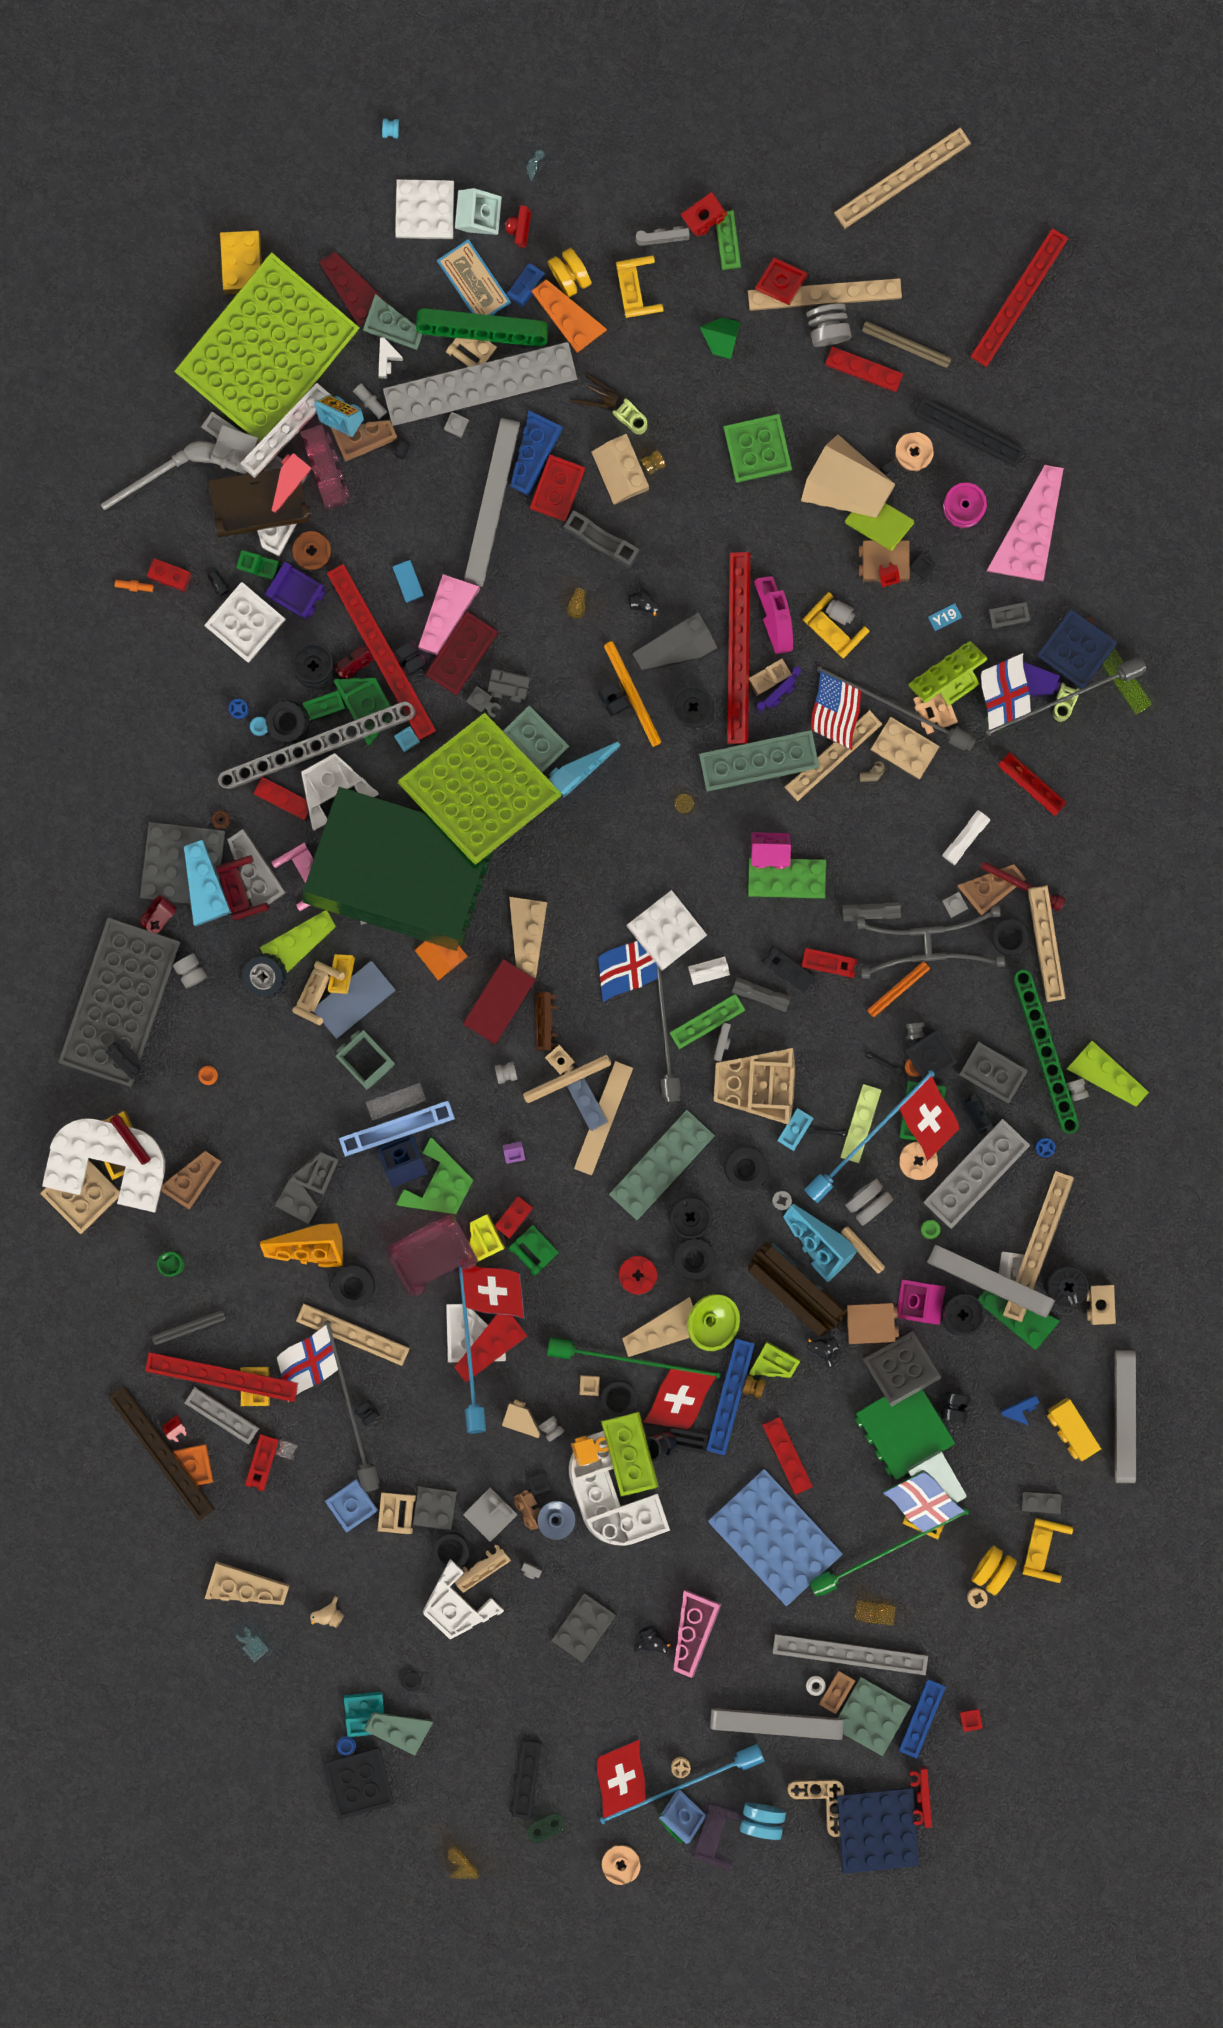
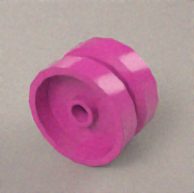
(961, 516)

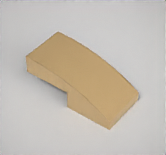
(769, 677)

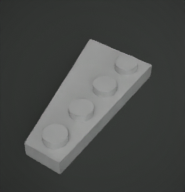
(257, 876)

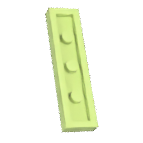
(861, 1121)

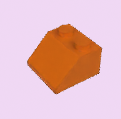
(440, 959)

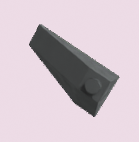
(681, 643)

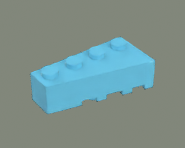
(205, 890)

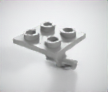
(232, 449)
(490, 1514)

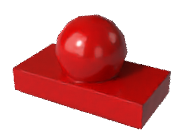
(519, 226)

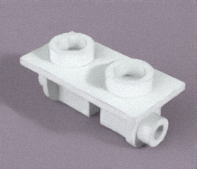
(709, 970)

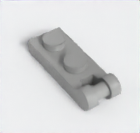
(662, 236)

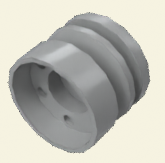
(829, 328)

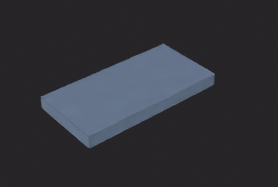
(365, 992)

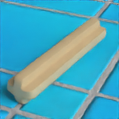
(863, 1250)

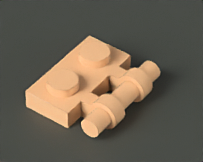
(943, 714)

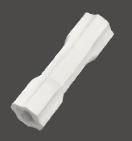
(966, 837)

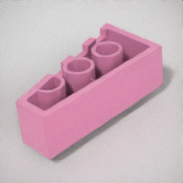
(447, 610)
(696, 1624)

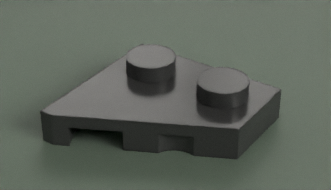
(316, 1173)

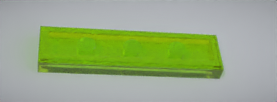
(1130, 690)

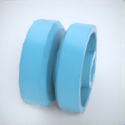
(763, 1821)

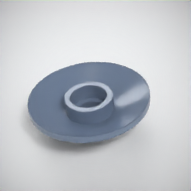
(564, 1524)

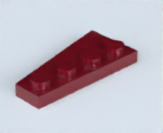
(350, 286)

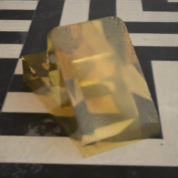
(875, 1612)
(465, 1869)

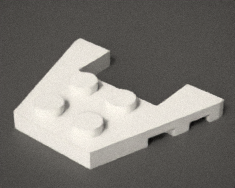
(322, 783)
(450, 1611)

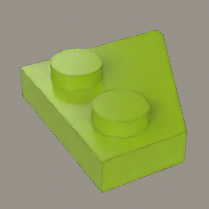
(774, 1362)

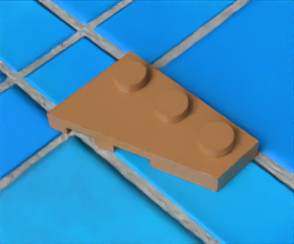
(367, 438)
(989, 889)
(191, 1180)

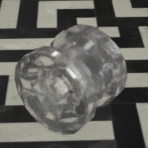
(287, 1449)

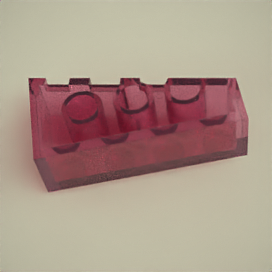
(324, 467)

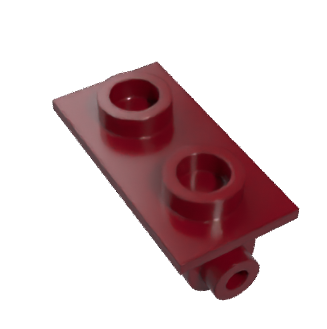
(361, 658)

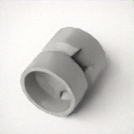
(190, 971)

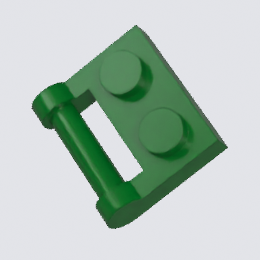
(538, 1246)

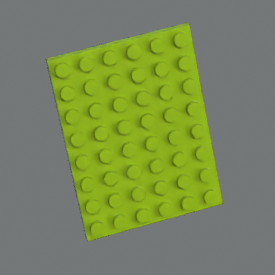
(266, 348)

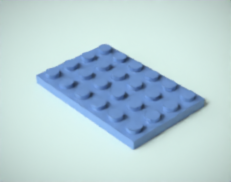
(775, 1537)

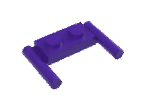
(786, 687)

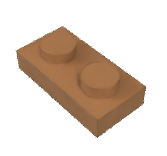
(837, 1692)

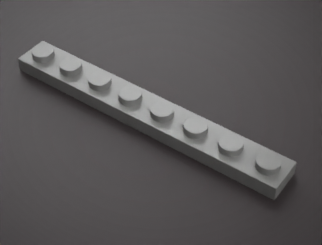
(850, 1654)

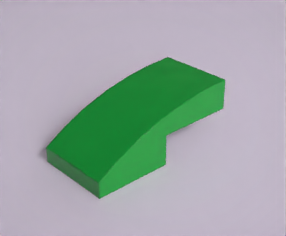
(258, 565)

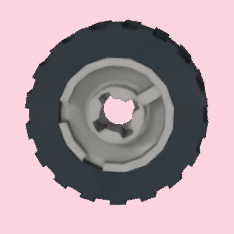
(272, 968)

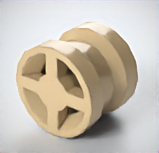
(975, 1595)
(679, 1770)

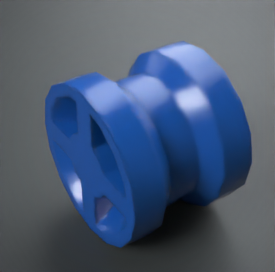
(236, 706)
(1042, 1148)

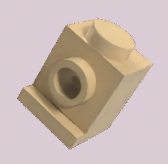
(557, 1053)

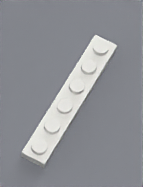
(283, 432)

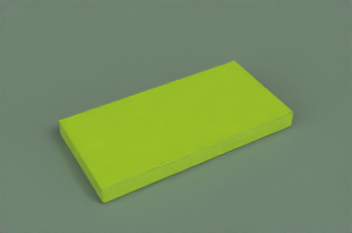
(629, 1454)

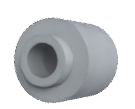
(840, 612)

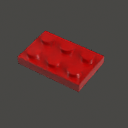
(557, 488)

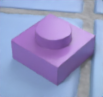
(513, 1152)

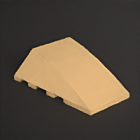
(847, 481)
(758, 1084)

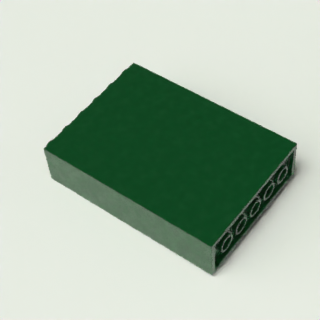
(394, 871)

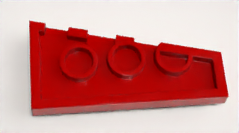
(493, 1342)

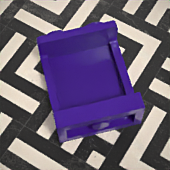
(295, 591)

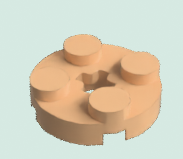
(915, 462)
(915, 1171)
(630, 1858)

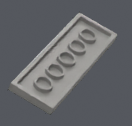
(976, 1173)

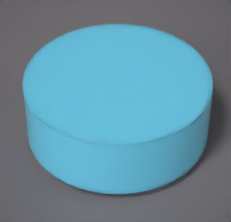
(258, 726)

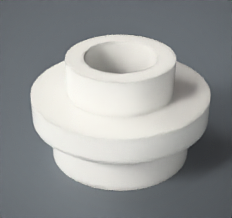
(811, 1690)

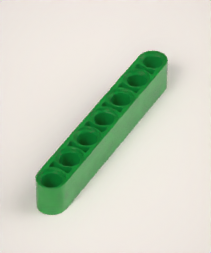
(482, 327)

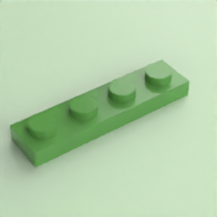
(707, 1021)

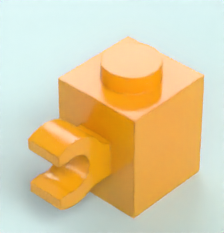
(586, 1450)

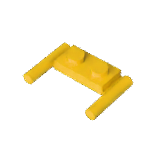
(630, 287)
(829, 631)
(1039, 1549)

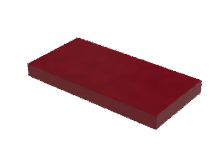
(461, 653)
(499, 1001)

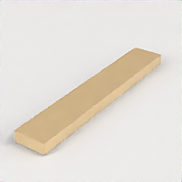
(832, 757)
(1046, 943)
(609, 1104)
(354, 1334)

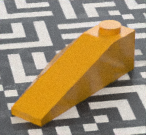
(313, 1244)

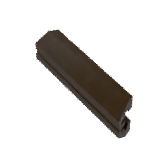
(796, 1289)

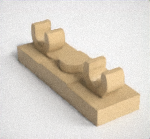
(482, 1569)

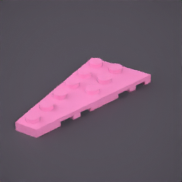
(1029, 537)

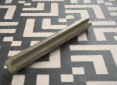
(906, 344)

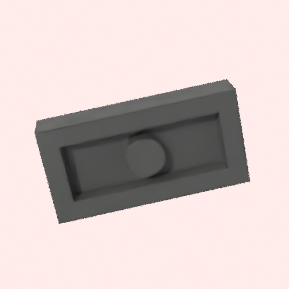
(1009, 615)
(1041, 1502)

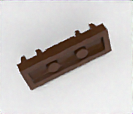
(544, 1021)

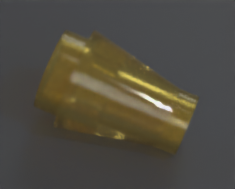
(576, 606)

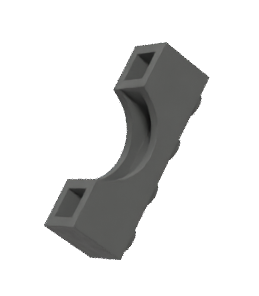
(601, 540)

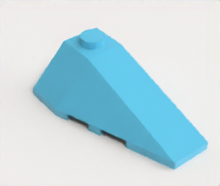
(574, 773)
(824, 1245)

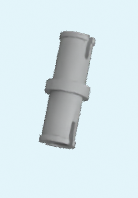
(370, 401)

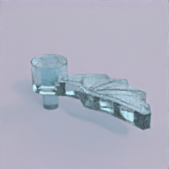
(532, 166)

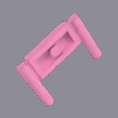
(303, 861)

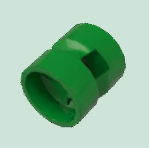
(170, 1264)

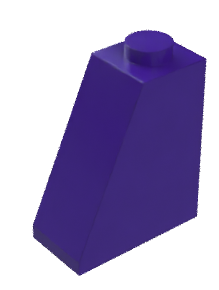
(1040, 681)

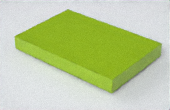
(885, 529)

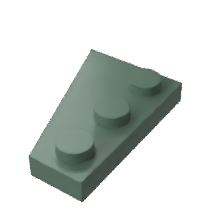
(391, 325)
(399, 1731)

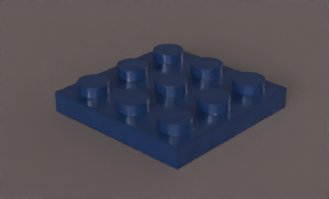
(1077, 649)

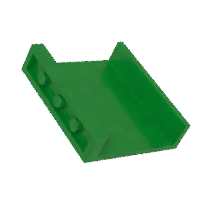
(904, 1431)

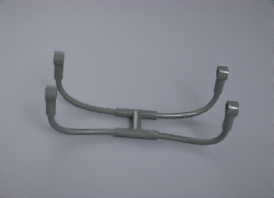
(926, 932)

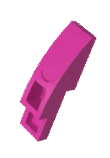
(778, 615)

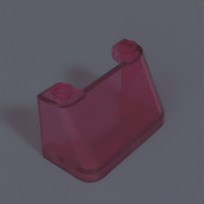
(431, 1253)

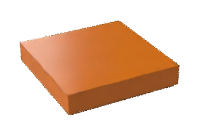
(196, 1463)

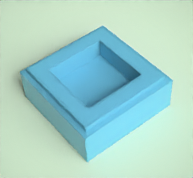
(407, 739)

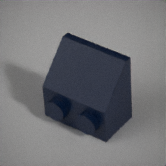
(402, 1160)

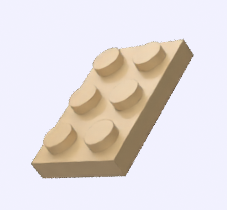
(905, 748)

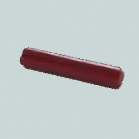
(130, 1139)

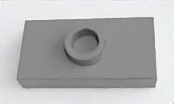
(723, 1042)

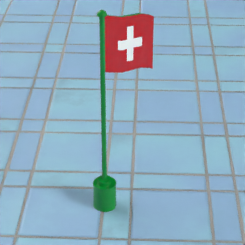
(678, 1396)

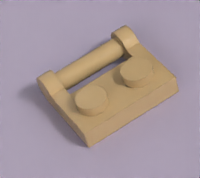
(479, 348)
(390, 1513)

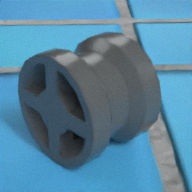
(915, 1030)

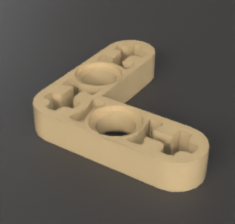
(825, 1793)

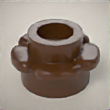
(220, 824)

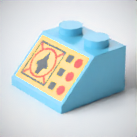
(339, 415)

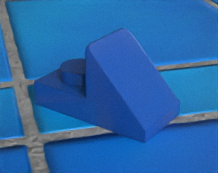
(1015, 1411)

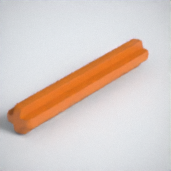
(898, 989)

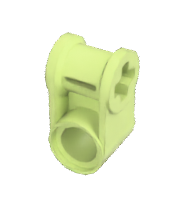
(628, 414)
(1067, 704)

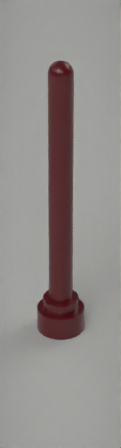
(1056, 901)

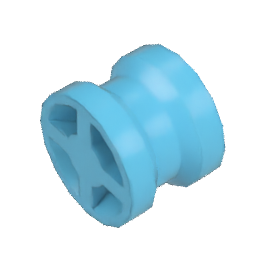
(390, 128)

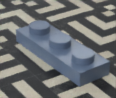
(587, 1104)

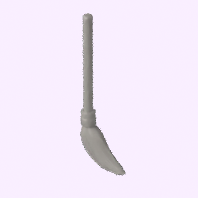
(197, 452)

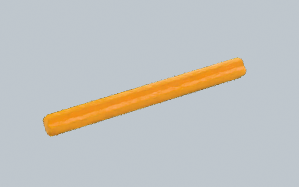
(632, 694)

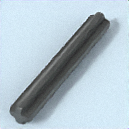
(188, 1327)

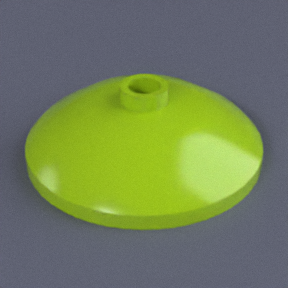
(720, 1327)

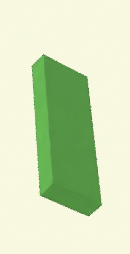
(728, 242)

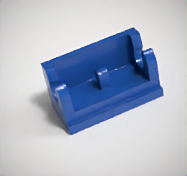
(527, 281)

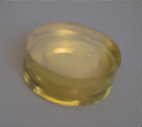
(684, 803)

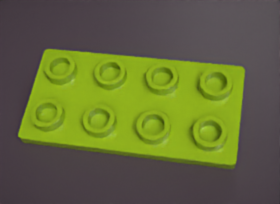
(951, 676)

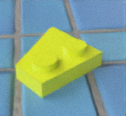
(484, 1238)

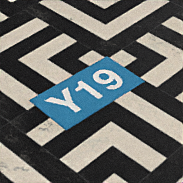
(945, 617)

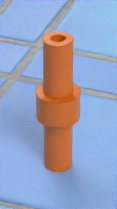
(134, 585)

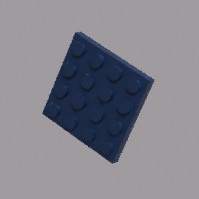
(877, 1830)

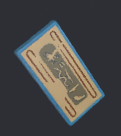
(473, 280)

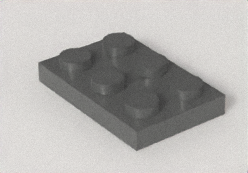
(993, 1072)
(583, 1627)

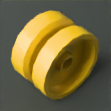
(572, 271)
(994, 1570)

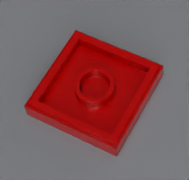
(781, 281)

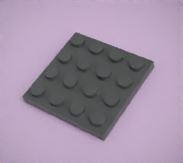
(165, 859)

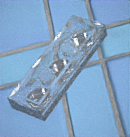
(396, 1101)

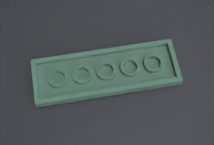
(759, 761)
(661, 1165)

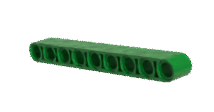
(1044, 1062)

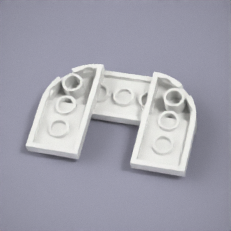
(102, 1142)
(601, 1506)

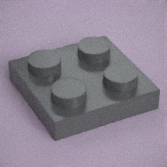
(434, 1508)

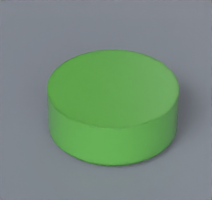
(930, 1229)

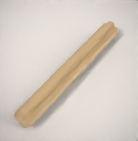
(567, 1079)

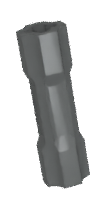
(871, 911)
(774, 999)

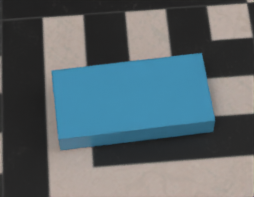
(408, 581)

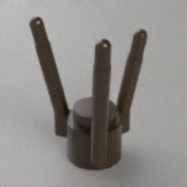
(609, 396)

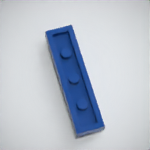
(922, 1718)

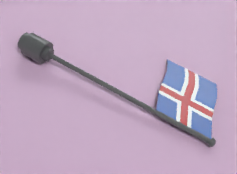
(629, 969)

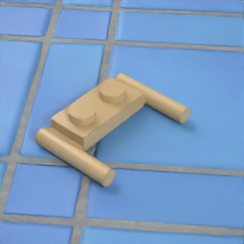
(313, 991)

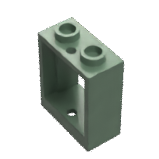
(378, 1074)

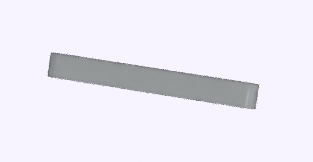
(492, 502)

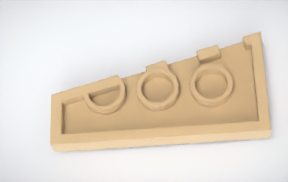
(237, 1584)

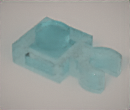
(254, 1646)

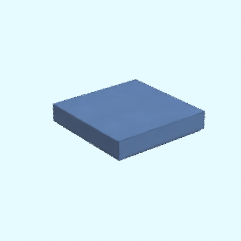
(351, 1505)
(682, 1816)

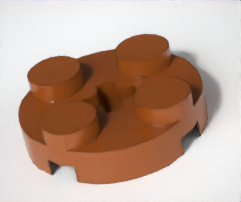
(303, 544)

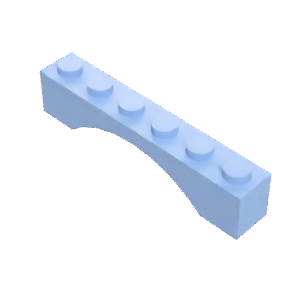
(397, 1128)

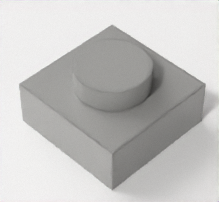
(456, 424)
(954, 904)
(531, 1571)

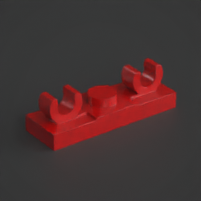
(922, 1797)

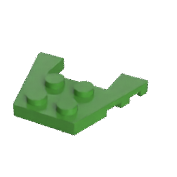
(446, 1187)

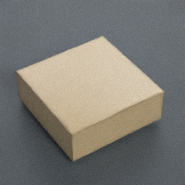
(589, 1385)

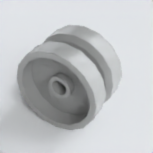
(868, 1200)

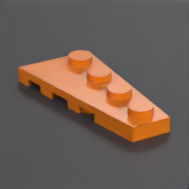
(570, 319)

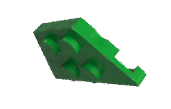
(363, 699)

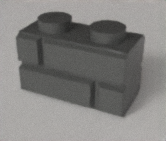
(508, 685)

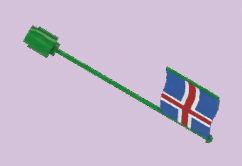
(922, 1503)

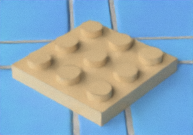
(84, 1209)

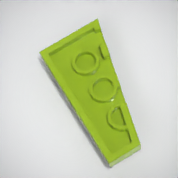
(300, 940)
(1104, 1072)

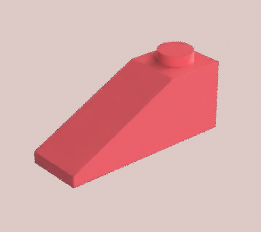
(290, 476)

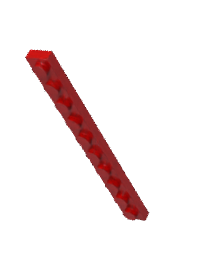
(739, 648)
(380, 650)

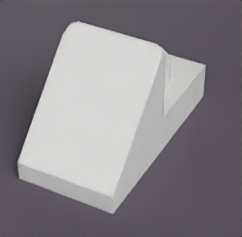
(387, 353)

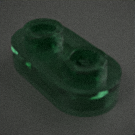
(546, 1828)

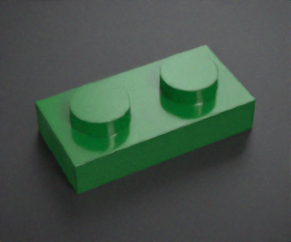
(324, 705)

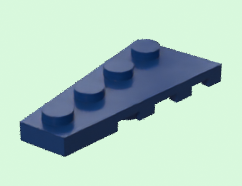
(534, 451)

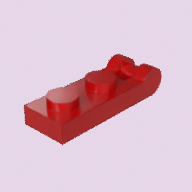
(828, 962)
(262, 1461)

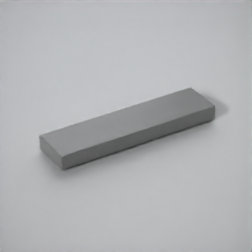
(221, 1415)

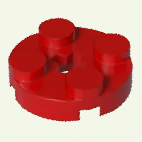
(646, 1282)

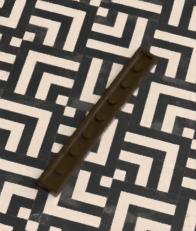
(161, 1453)

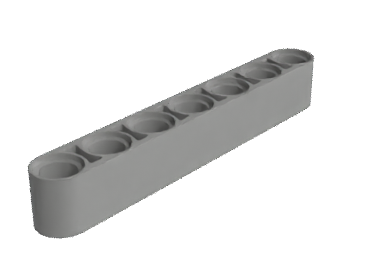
(991, 1281)
(1125, 1416)
(776, 1724)

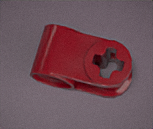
(159, 912)

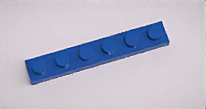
(730, 1396)

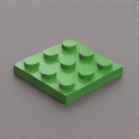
(757, 448)

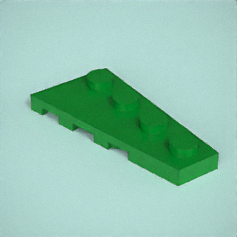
(1033, 1327)

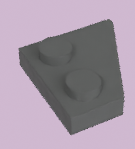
(297, 1202)

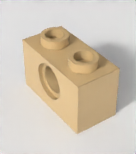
(1106, 1315)

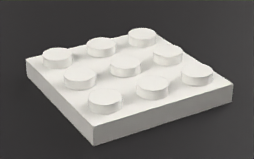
(424, 209)
(245, 622)
(666, 930)

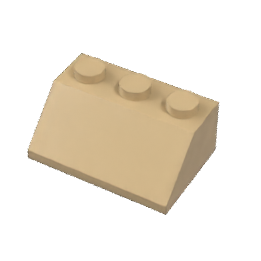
(620, 469)

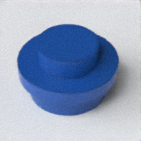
(346, 1745)

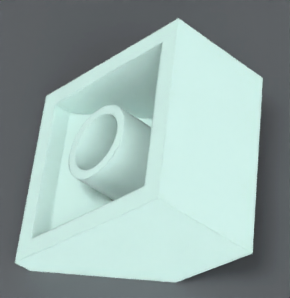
(478, 211)

